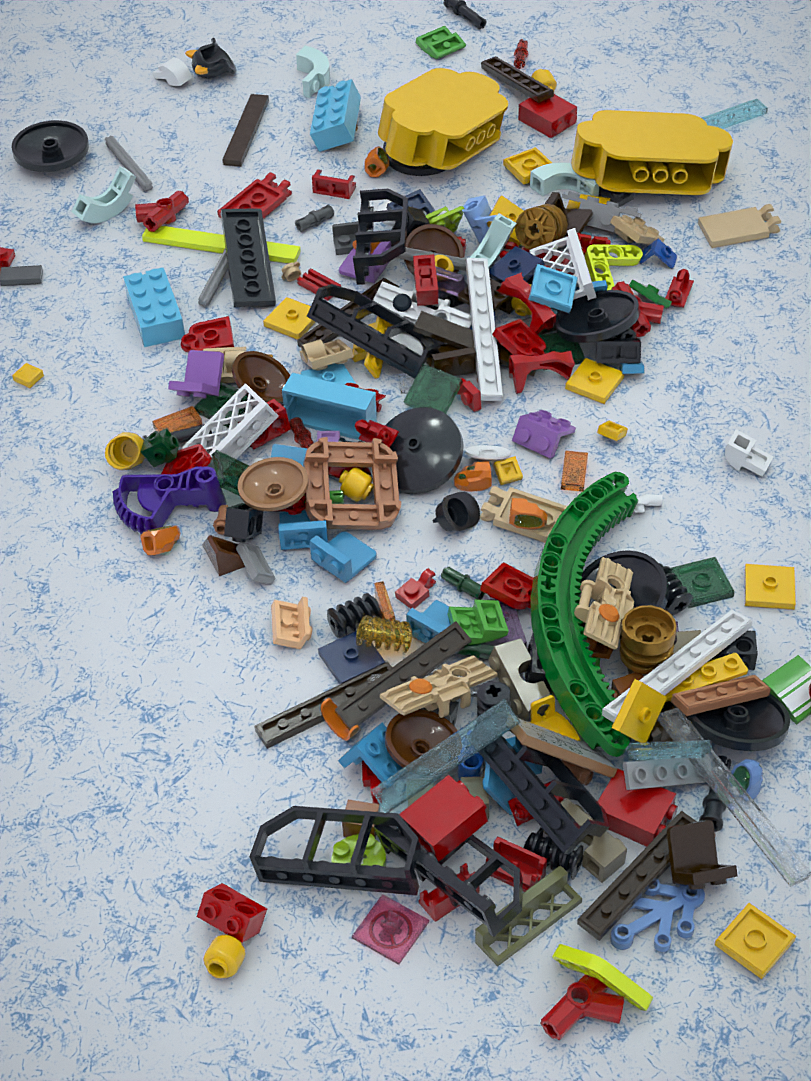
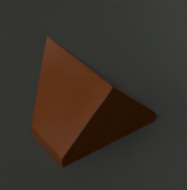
(223, 555)

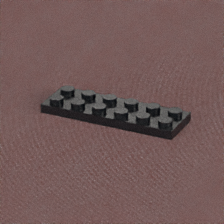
(247, 258)

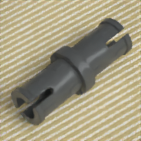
(314, 218)

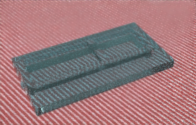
(668, 750)

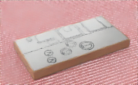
(563, 748)

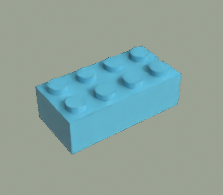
(335, 115)
(154, 307)
(328, 404)

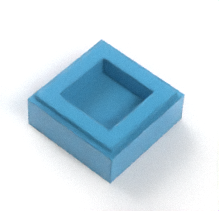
(632, 368)

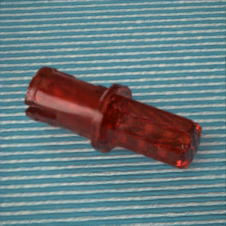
(521, 54)
(301, 434)

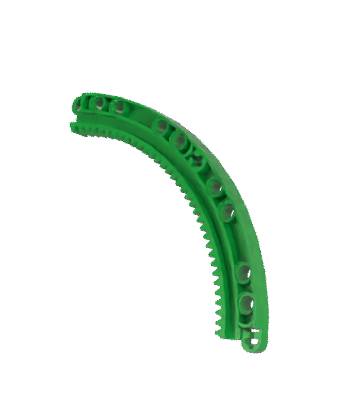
(553, 601)

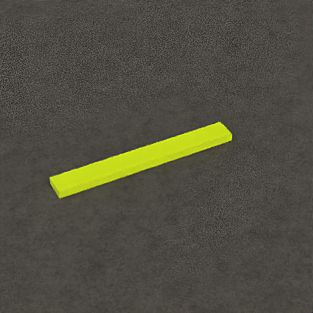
(214, 242)

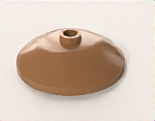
(273, 484)

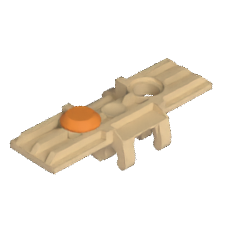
(610, 605)
(439, 687)

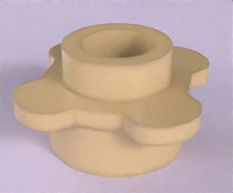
(291, 271)

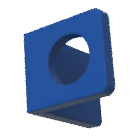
(662, 251)

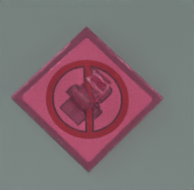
(390, 929)

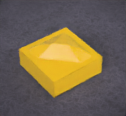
(28, 375)
(612, 430)
(508, 470)

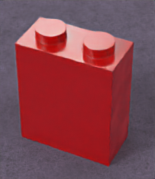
(548, 116)
(637, 812)
(445, 816)

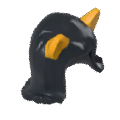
(210, 61)

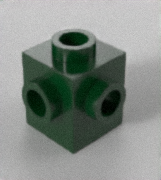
(160, 447)

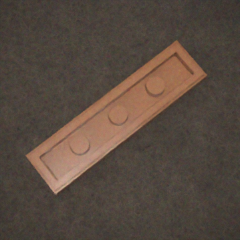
(720, 695)

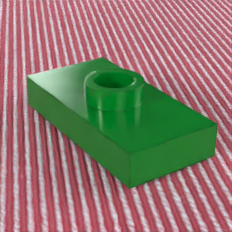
(651, 293)

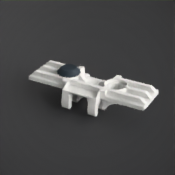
(405, 305)

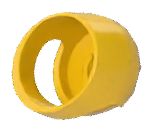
(124, 451)

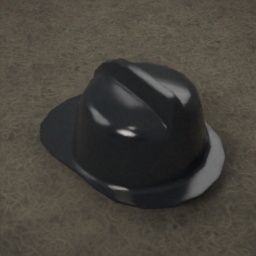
(457, 512)

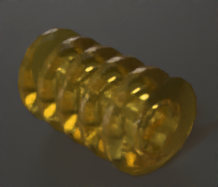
(384, 631)

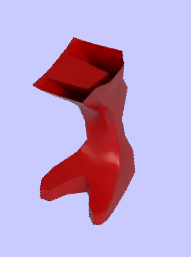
(541, 314)
(522, 365)

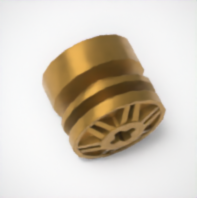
(549, 221)
(647, 638)

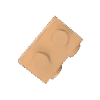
(291, 623)

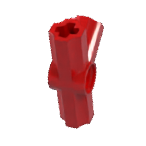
(162, 212)
(648, 312)
(596, 1005)

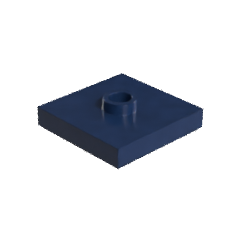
(513, 263)
(349, 660)

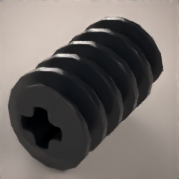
(678, 595)
(352, 613)
(490, 694)
(548, 849)

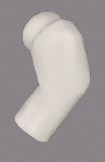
(647, 500)

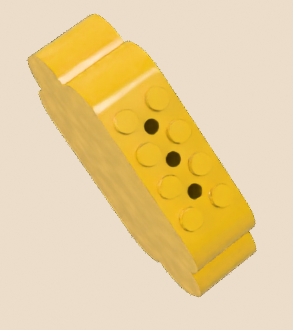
(442, 118)
(651, 152)

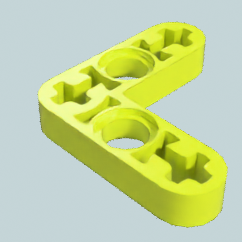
(598, 257)
(605, 972)

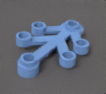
(661, 912)

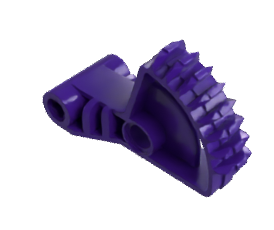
(164, 492)

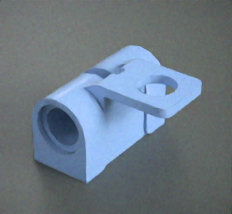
(477, 214)

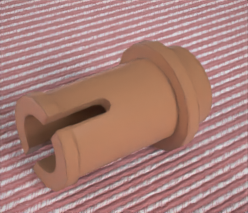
(219, 523)
(582, 774)

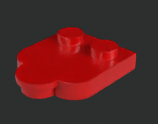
(209, 334)
(519, 339)
(187, 459)
(509, 586)

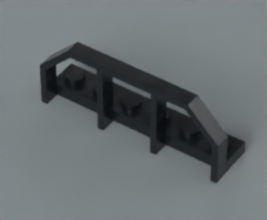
(366, 236)
(367, 337)
(540, 799)
(336, 875)
(446, 880)

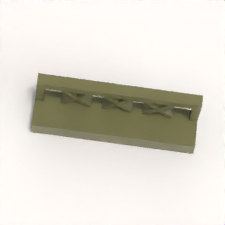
(532, 900)

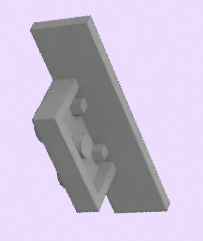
(601, 212)
(660, 773)

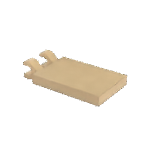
(739, 226)
(501, 515)

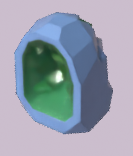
(749, 775)

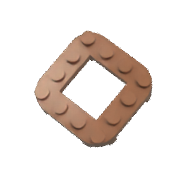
(352, 454)

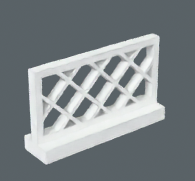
(576, 265)
(238, 437)

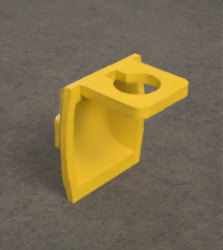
(552, 720)

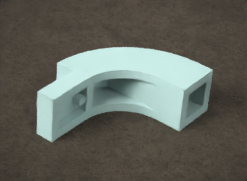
(317, 66)
(561, 176)
(109, 203)
(495, 239)

